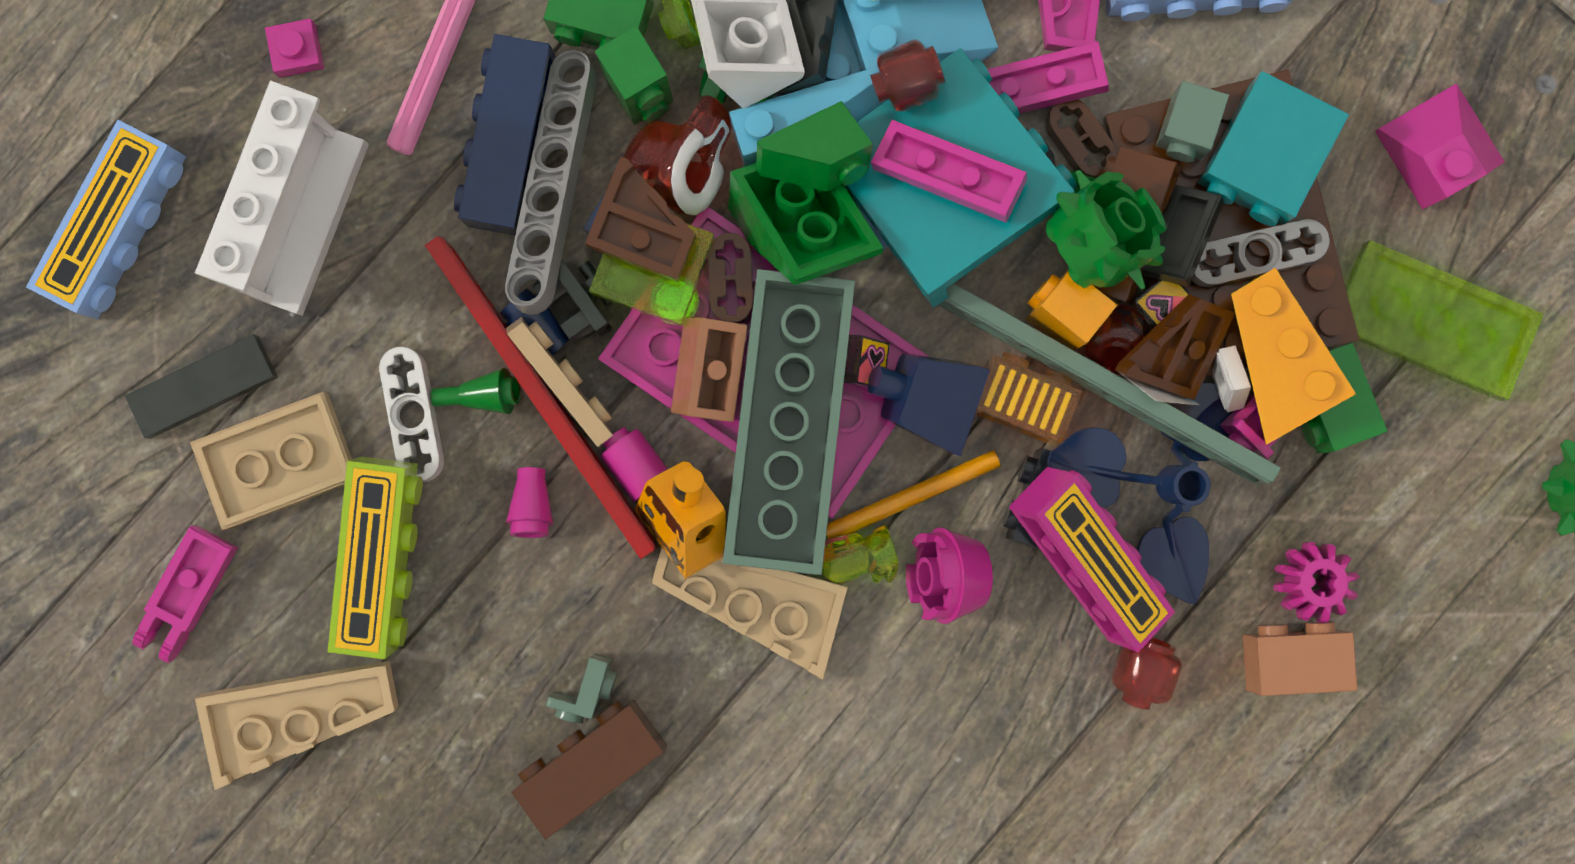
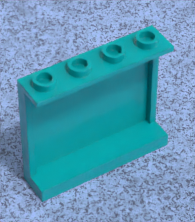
(936, 236)

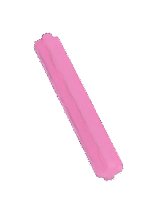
(429, 75)

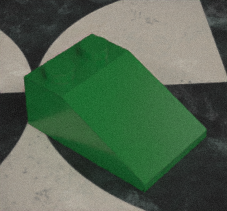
(798, 226)

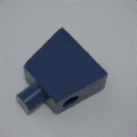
(931, 397)

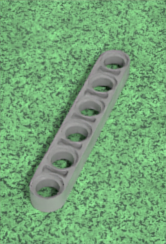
(558, 180)

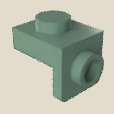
(596, 685)

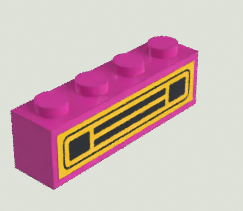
(1093, 557)

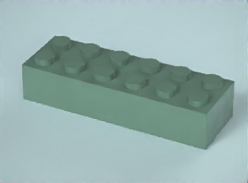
(789, 423)

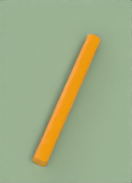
(913, 495)

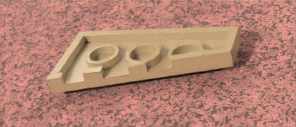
(274, 719)

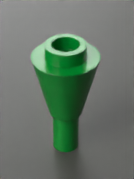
(490, 392)

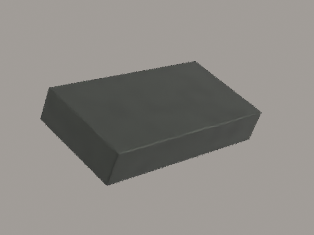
(1189, 224)

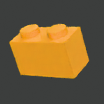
(1068, 310)

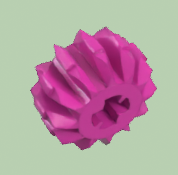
(1331, 583)

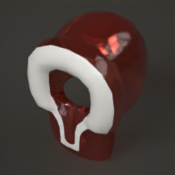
(664, 155)

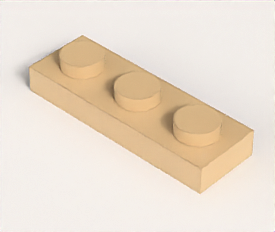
(561, 379)

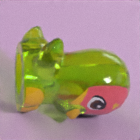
(856, 555)

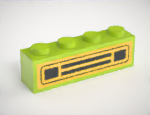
(374, 557)

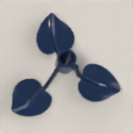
(1180, 549)

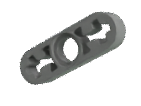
(1294, 257)

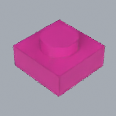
(294, 48)

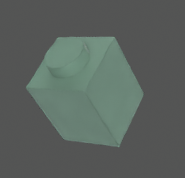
(1191, 122)

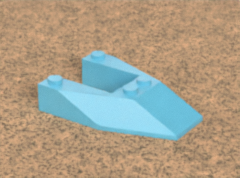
(859, 36)

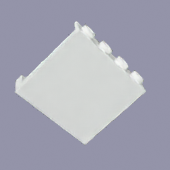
(282, 202)

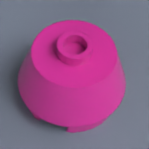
(949, 575)

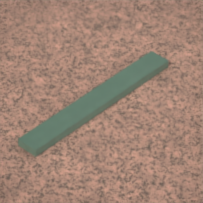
(1110, 387)

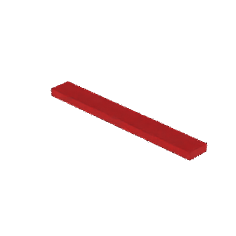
(543, 398)

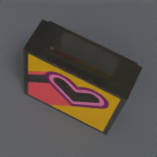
(1159, 301)
(862, 357)

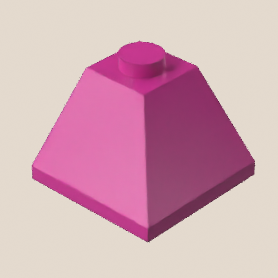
(1440, 147)

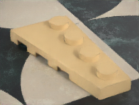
(773, 607)

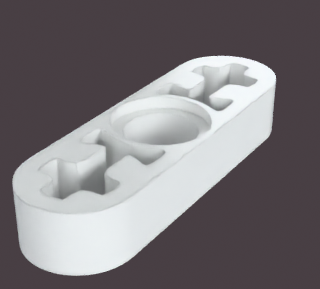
(416, 378)

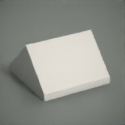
(748, 47)

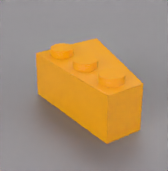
(1285, 357)

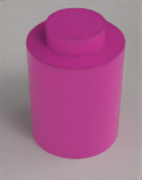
(632, 460)

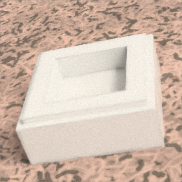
(1230, 379)

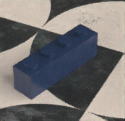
(504, 133)

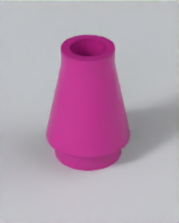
(530, 505)

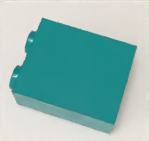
(1272, 150)

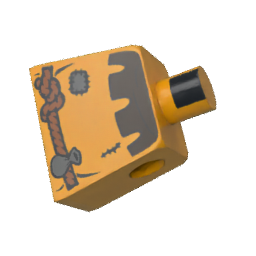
(678, 510)

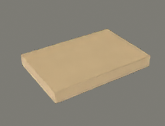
(273, 460)

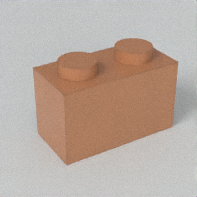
(709, 369)
(1299, 661)

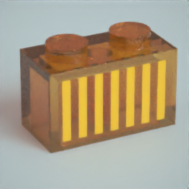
(1028, 400)

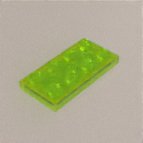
(1440, 321)

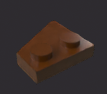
(640, 226)
(1179, 347)

